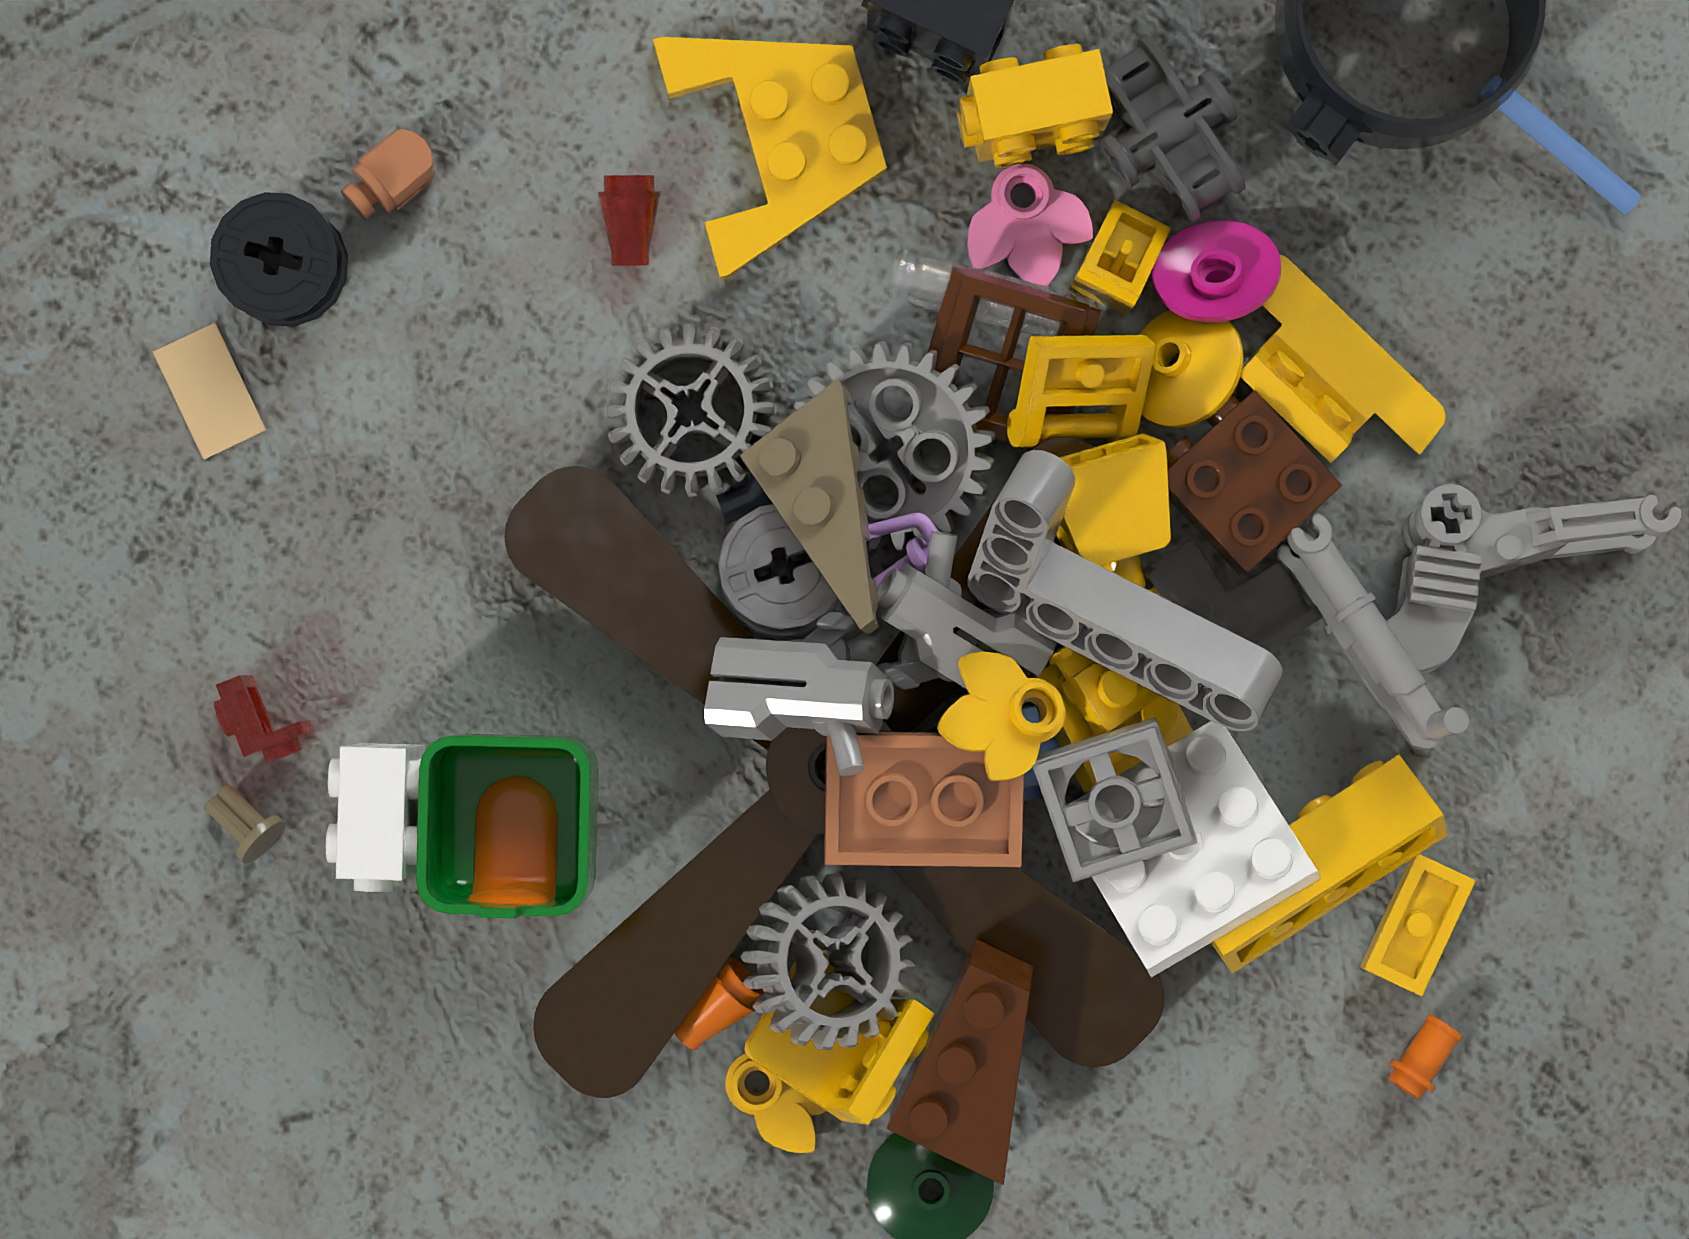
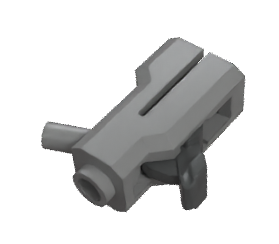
(945, 626)
(799, 686)

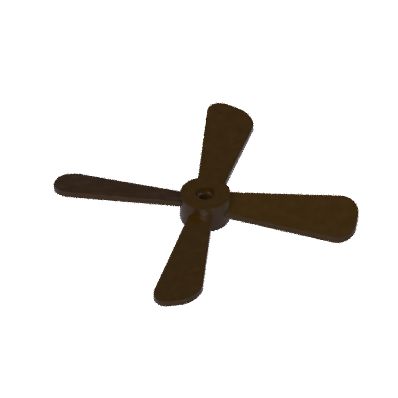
(641, 981)

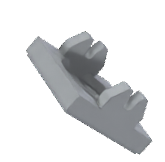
(1090, 858)

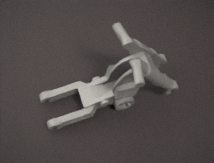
(1442, 587)

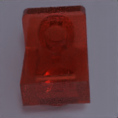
(245, 716)

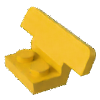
(1332, 374)

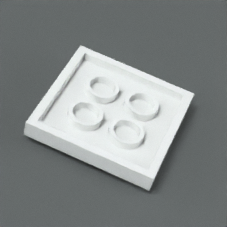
(1205, 890)

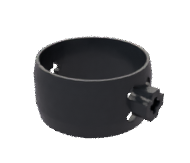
(1334, 120)

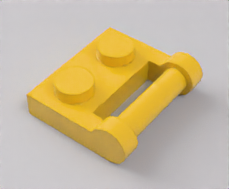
(1081, 373)

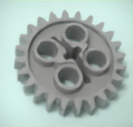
(937, 413)

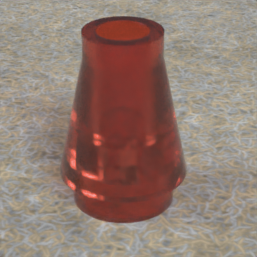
(629, 217)

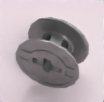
(768, 606)

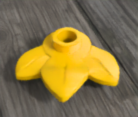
(993, 718)
(779, 1111)

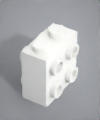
(375, 814)

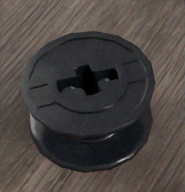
(266, 225)

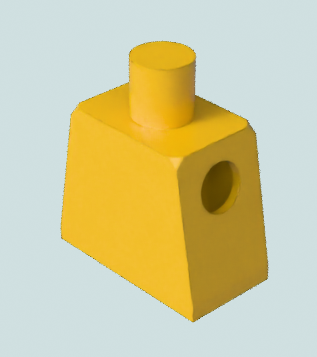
(1118, 504)

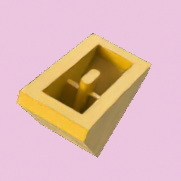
(1120, 258)

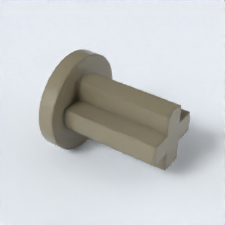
(244, 823)

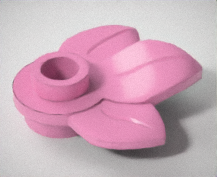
(1027, 236)

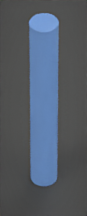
(1565, 149)

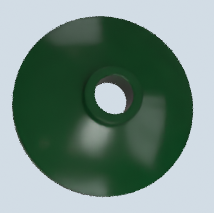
(900, 1209)

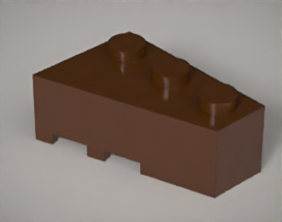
(967, 1075)

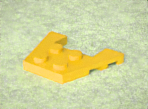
(804, 127)

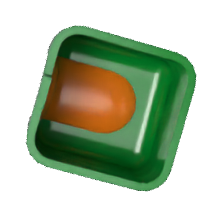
(507, 825)

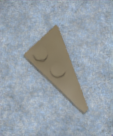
(812, 480)

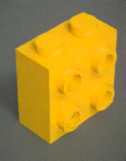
(1035, 106)

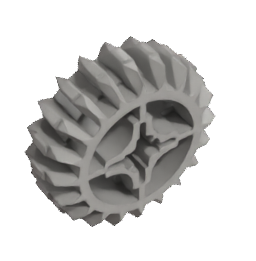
(646, 379)
(861, 927)

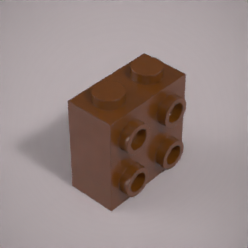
(1246, 481)

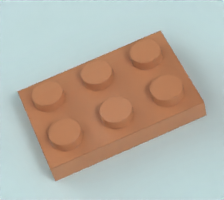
(920, 806)

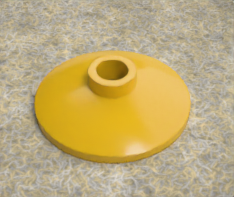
(1202, 375)

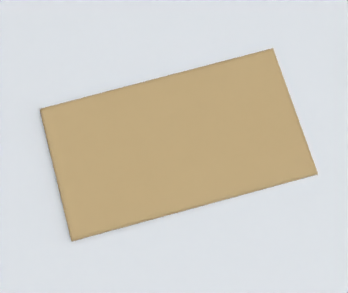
(209, 391)

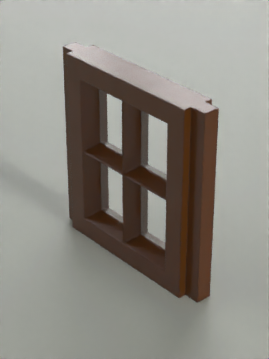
(956, 320)

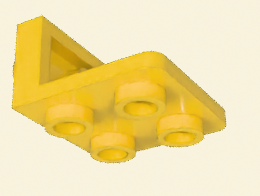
(844, 1081)

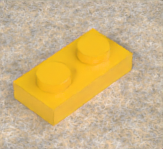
(1417, 924)

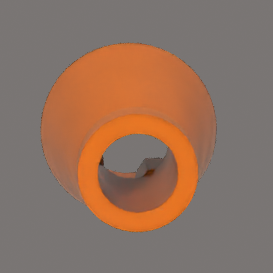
(719, 1006)

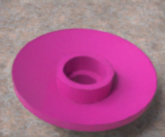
(1217, 271)

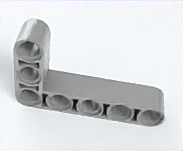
(1107, 614)

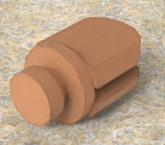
(390, 174)

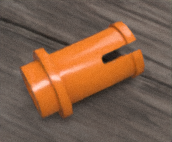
(1424, 1057)

